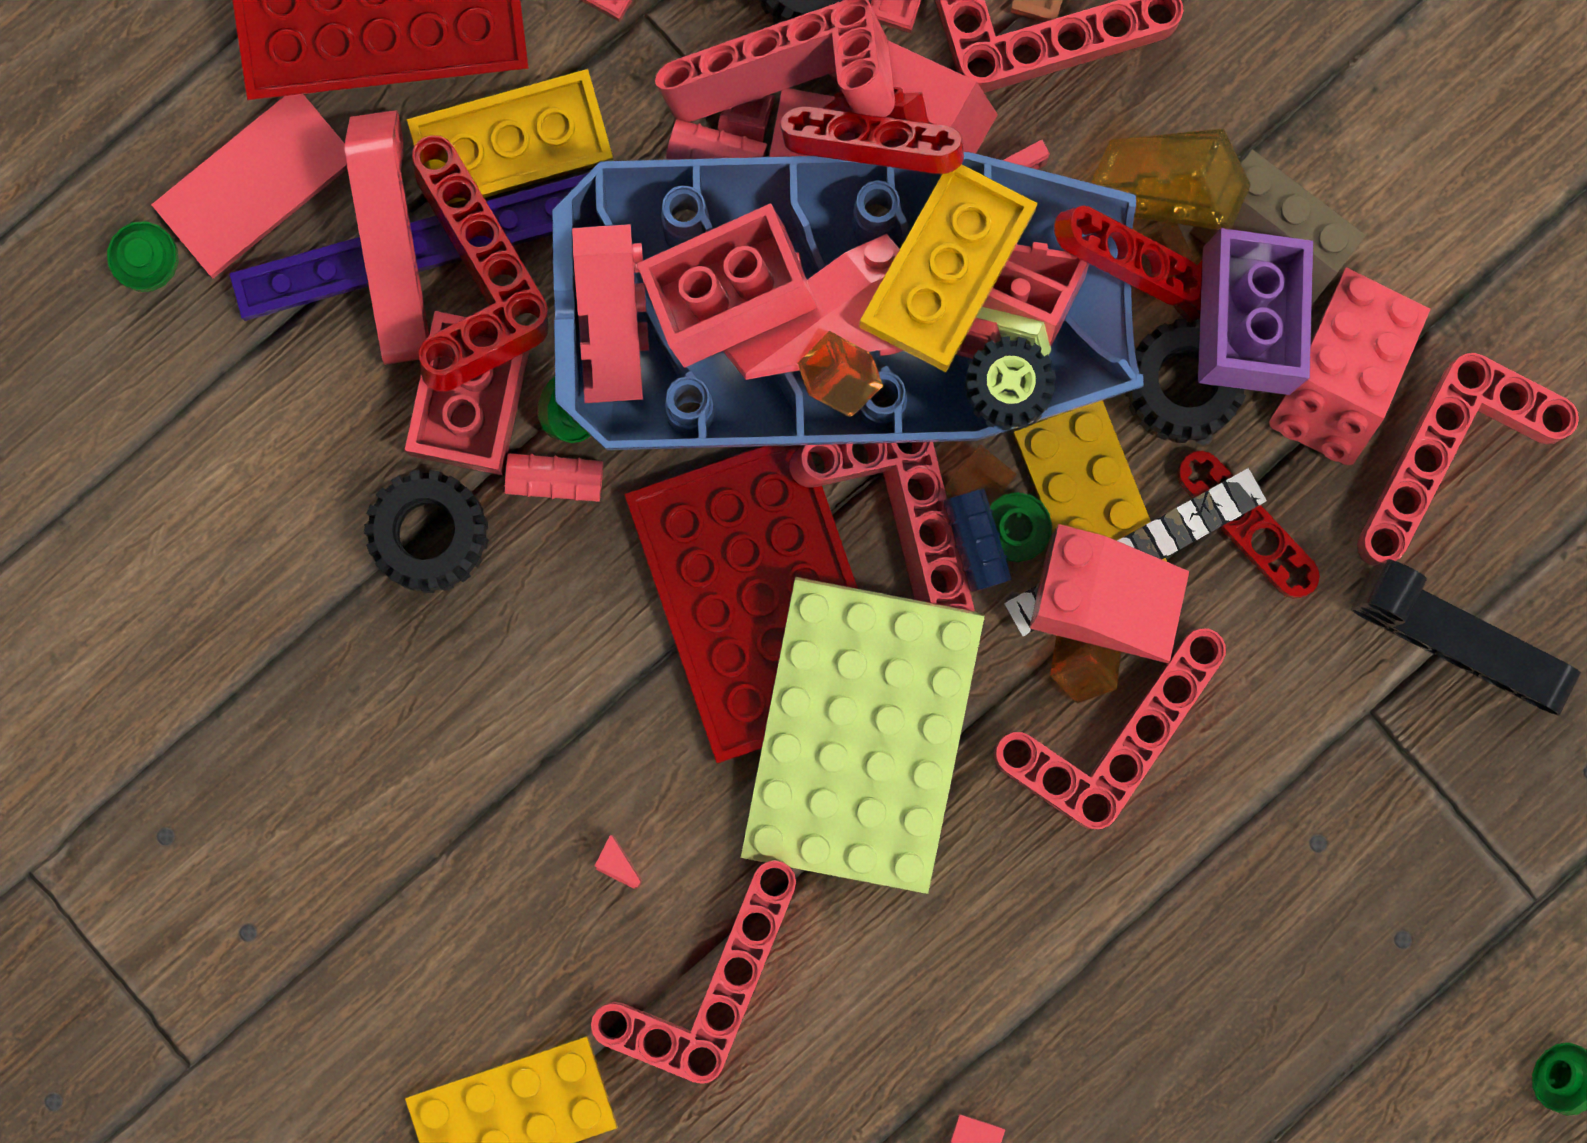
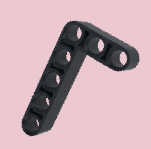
(1396, 602)

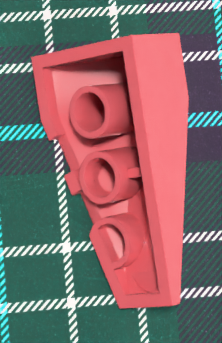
(842, 296)

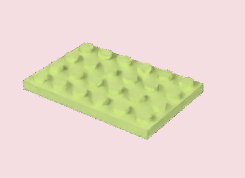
(862, 735)

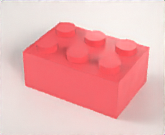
(727, 285)
(473, 421)

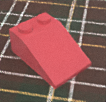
(1109, 595)

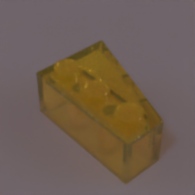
(1178, 177)

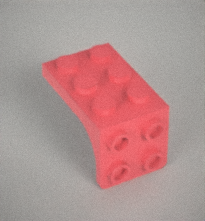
(1353, 368)

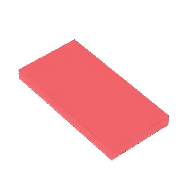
(253, 183)

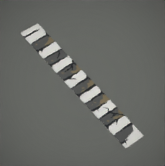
(1172, 530)

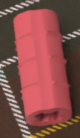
(701, 142)
(553, 477)

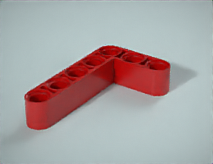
(484, 265)

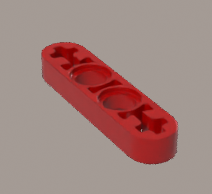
(927, 148)
(1128, 264)
(1241, 530)

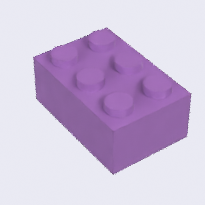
(1255, 311)

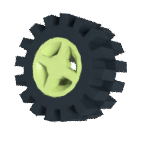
(1022, 371)

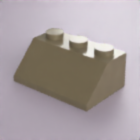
(1286, 209)

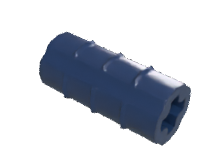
(977, 540)

